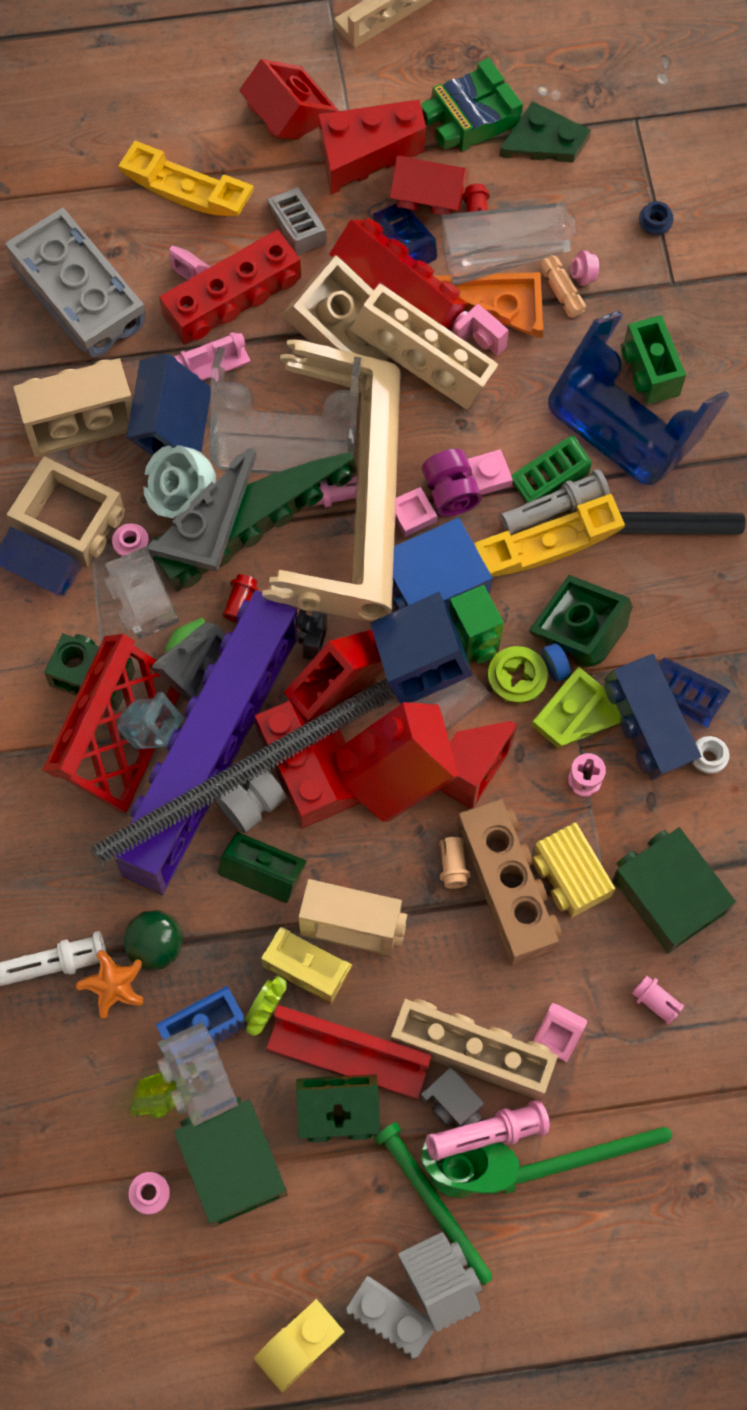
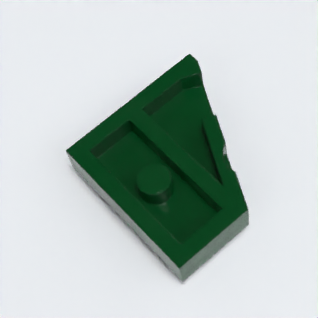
(545, 136)

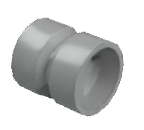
(248, 801)

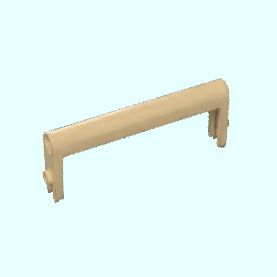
(373, 557)

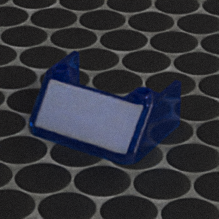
(614, 420)

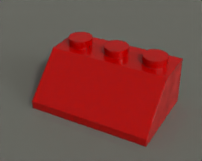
(398, 760)
(311, 776)

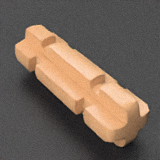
(562, 286)

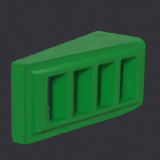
(568, 447)

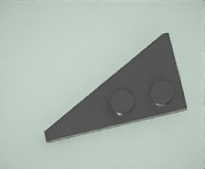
(205, 527)

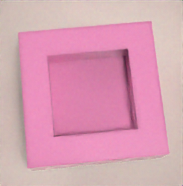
(490, 472)
(414, 512)

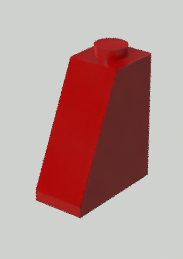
(336, 673)

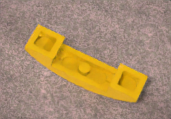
(183, 185)
(552, 540)

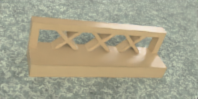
(373, 17)

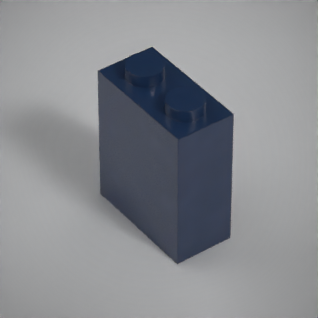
(168, 406)
(420, 649)

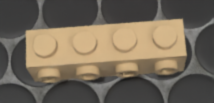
(475, 1050)

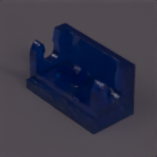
(38, 562)

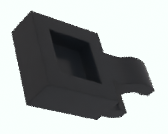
(312, 632)

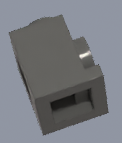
(453, 1100)

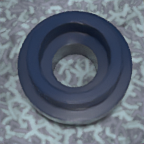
(659, 211)

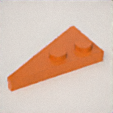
(508, 297)

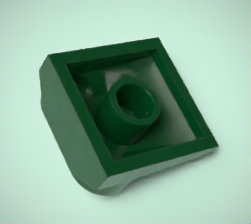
(583, 620)

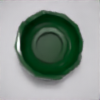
(153, 939)

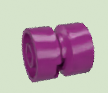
(451, 482)

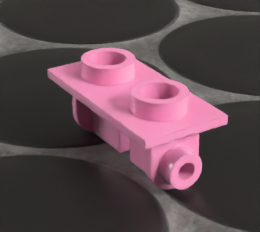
(201, 358)

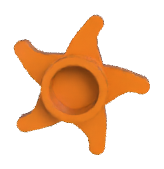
(112, 983)

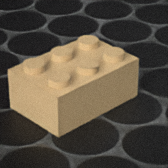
(75, 406)

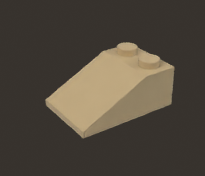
(329, 308)

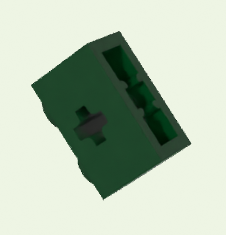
(316, 1107)

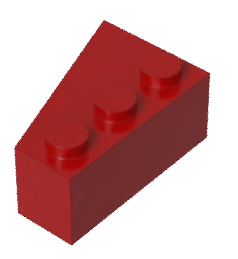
(369, 139)

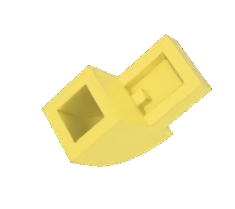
(298, 1345)

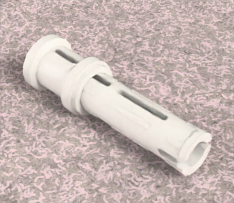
(65, 951)

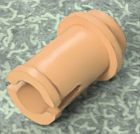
(453, 863)

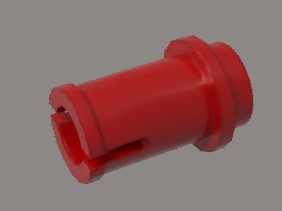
(476, 197)
(242, 589)

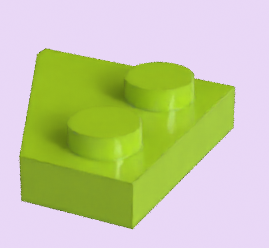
(576, 711)

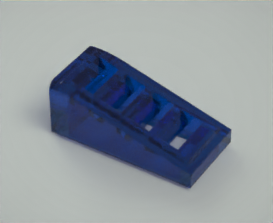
(424, 245)
(704, 685)

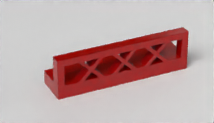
(348, 1052)

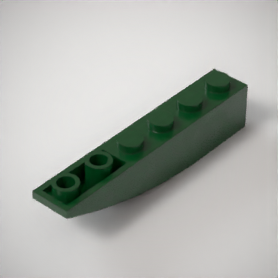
(268, 505)

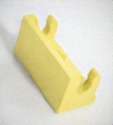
(305, 965)

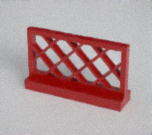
(86, 715)

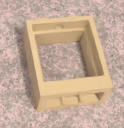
(37, 492)
(352, 918)

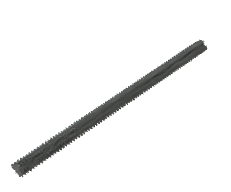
(241, 771)

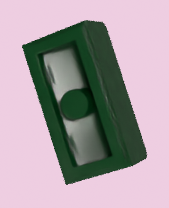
(261, 867)

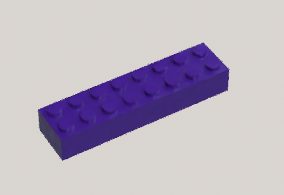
(212, 733)

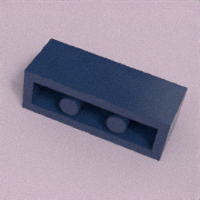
(651, 717)

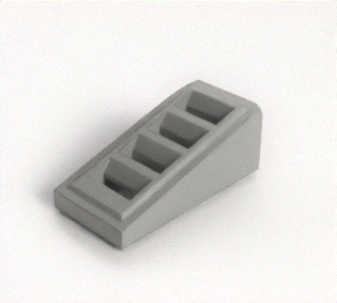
(305, 240)

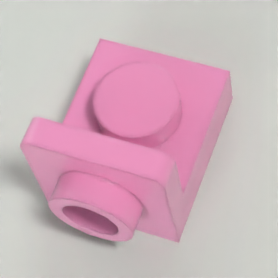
(484, 327)

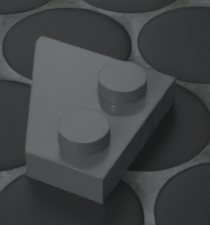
(188, 661)

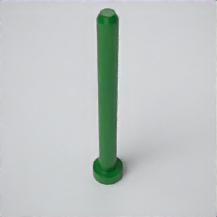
(591, 1155)
(432, 1200)

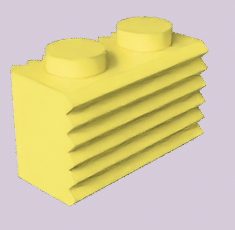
(572, 870)

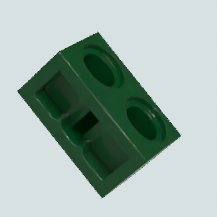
(71, 679)

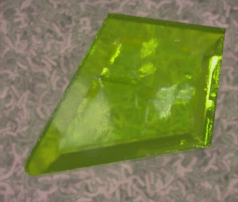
(152, 1096)

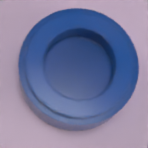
(556, 662)

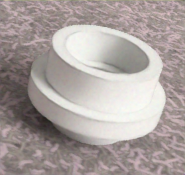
(720, 751)

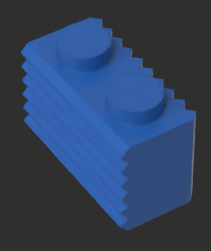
(217, 1012)

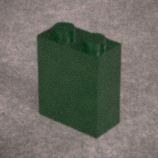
(672, 888)
(230, 1163)

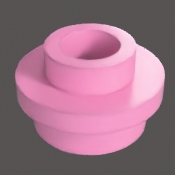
(584, 268)
(125, 531)
(158, 1202)

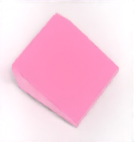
(186, 263)
(560, 1031)

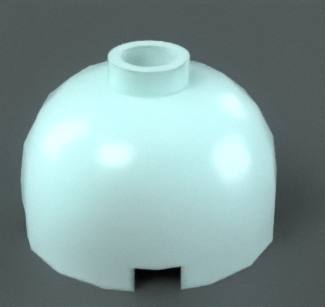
(176, 479)

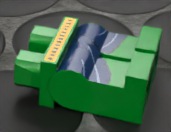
(472, 108)

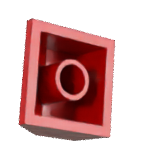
(285, 99)
(429, 185)
(477, 758)

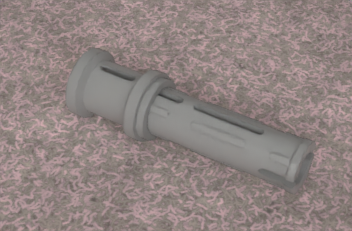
(565, 499)

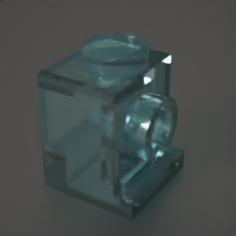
(142, 718)

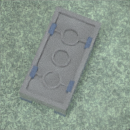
(76, 283)

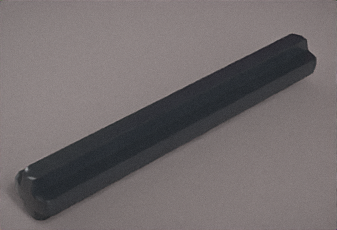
(683, 522)

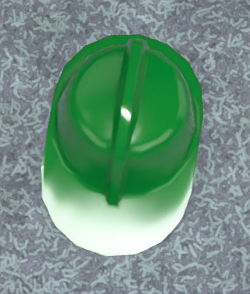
(473, 1171)

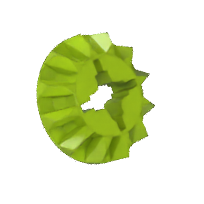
(509, 661)
(265, 1005)

